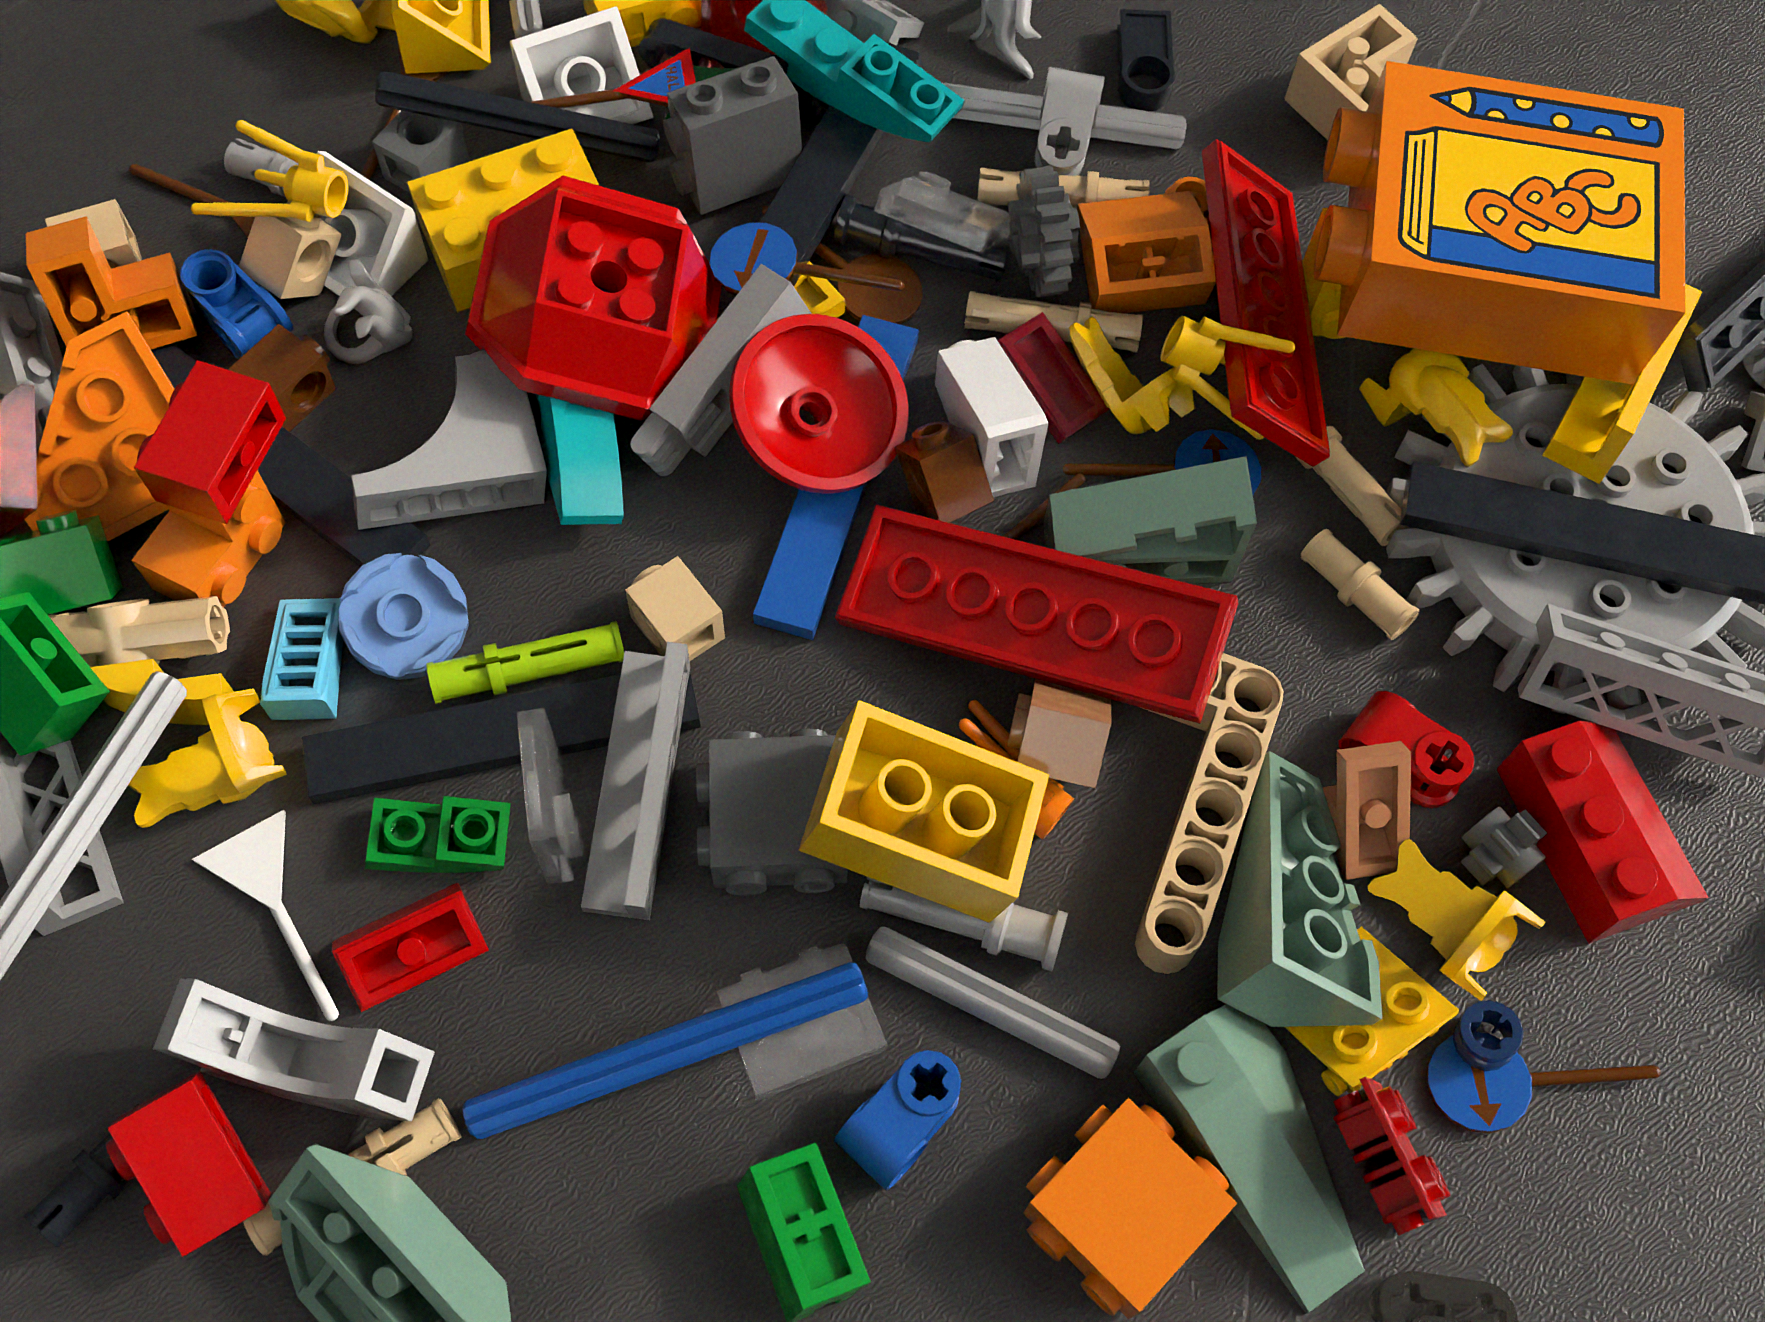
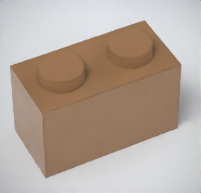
(1061, 732)

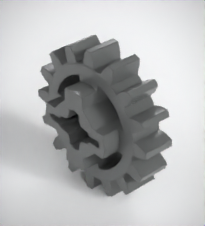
(1044, 231)

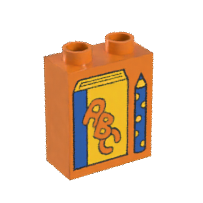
(1507, 222)

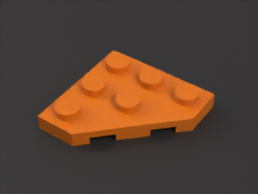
(100, 414)

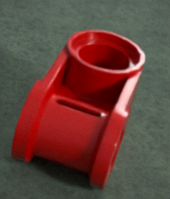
(1394, 719)

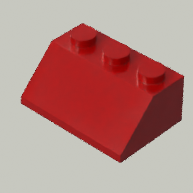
(1602, 829)

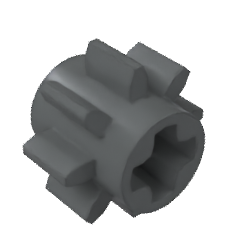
(1503, 847)

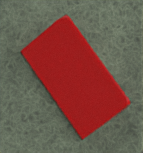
(409, 946)

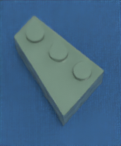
(1167, 524)

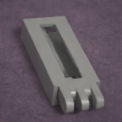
(696, 401)

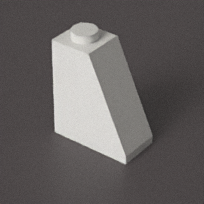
(994, 404)

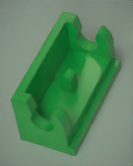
(802, 1232)

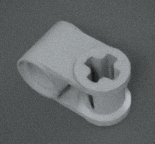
(1067, 118)

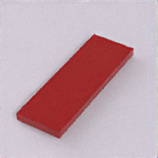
(1265, 293)
(1039, 612)

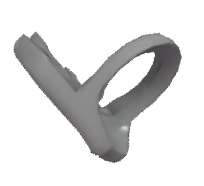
(1005, 18)
(381, 318)

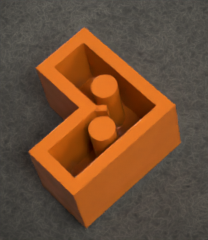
(86, 292)
(207, 558)

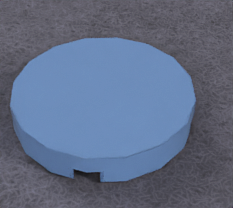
(403, 615)

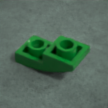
(438, 838)

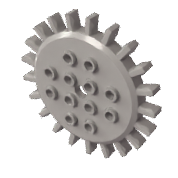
(1660, 471)

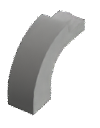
(293, 1057)

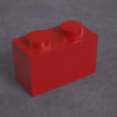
(210, 441)
(187, 1165)

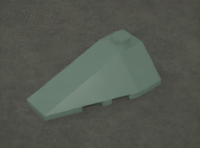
(1288, 922)
(1241, 1109)

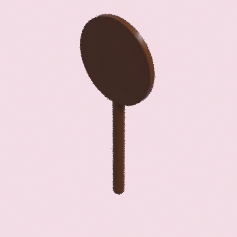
(872, 301)

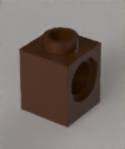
(293, 369)
(944, 471)

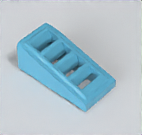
(303, 702)

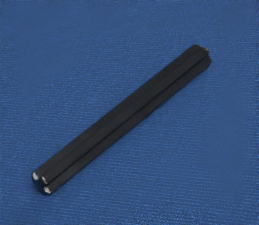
(514, 116)

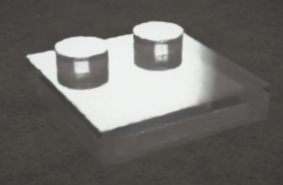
(932, 207)
(549, 811)

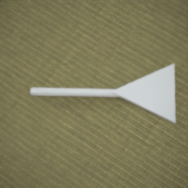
(255, 866)

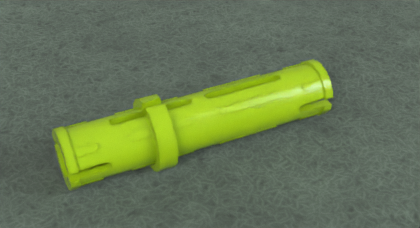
(524, 662)

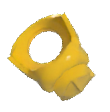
(343, 17)
(1444, 395)
(1131, 403)
(223, 765)
(1465, 924)

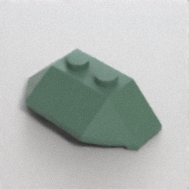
(378, 1248)

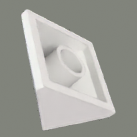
(580, 59)
(374, 231)

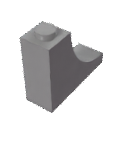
(474, 463)

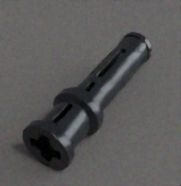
(873, 230)

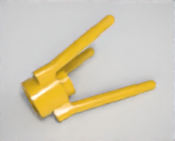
(307, 185)
(1198, 349)

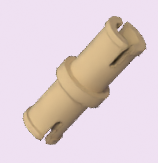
(1359, 584)

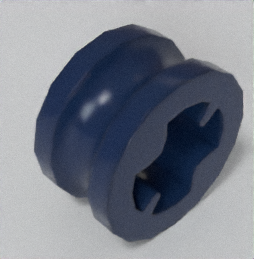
(1504, 1021)

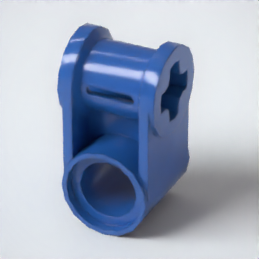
(230, 301)
(893, 1126)

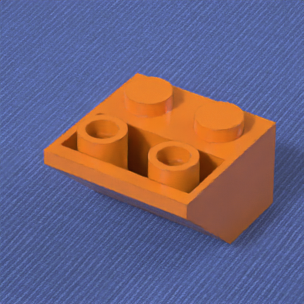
(1146, 253)

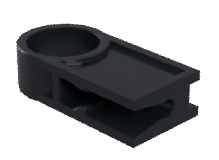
(1145, 49)

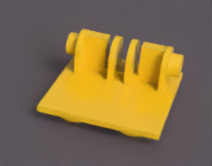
(1409, 1015)

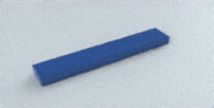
(820, 527)

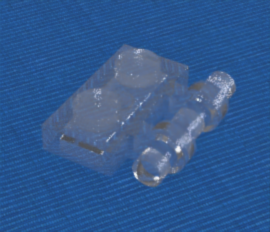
(811, 1047)

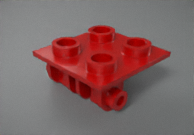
(1388, 1115)

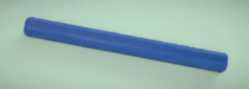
(664, 1050)

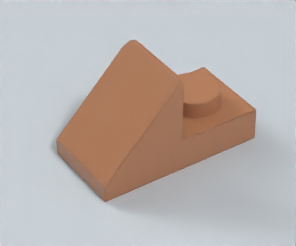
(1371, 807)

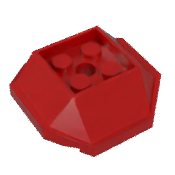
(562, 335)

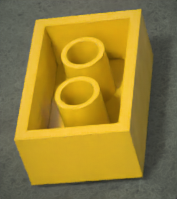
(462, 200)
(925, 812)

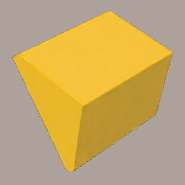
(442, 34)

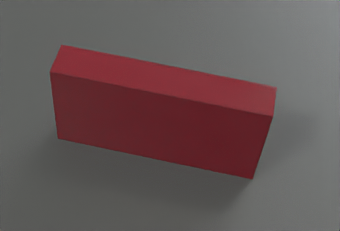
(1053, 377)

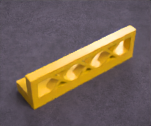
(1608, 412)

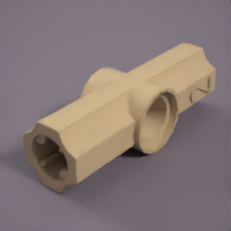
(146, 631)

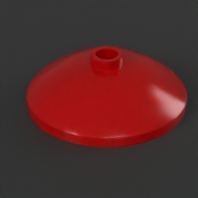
(838, 378)

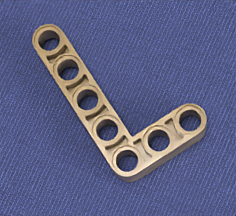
(1213, 787)

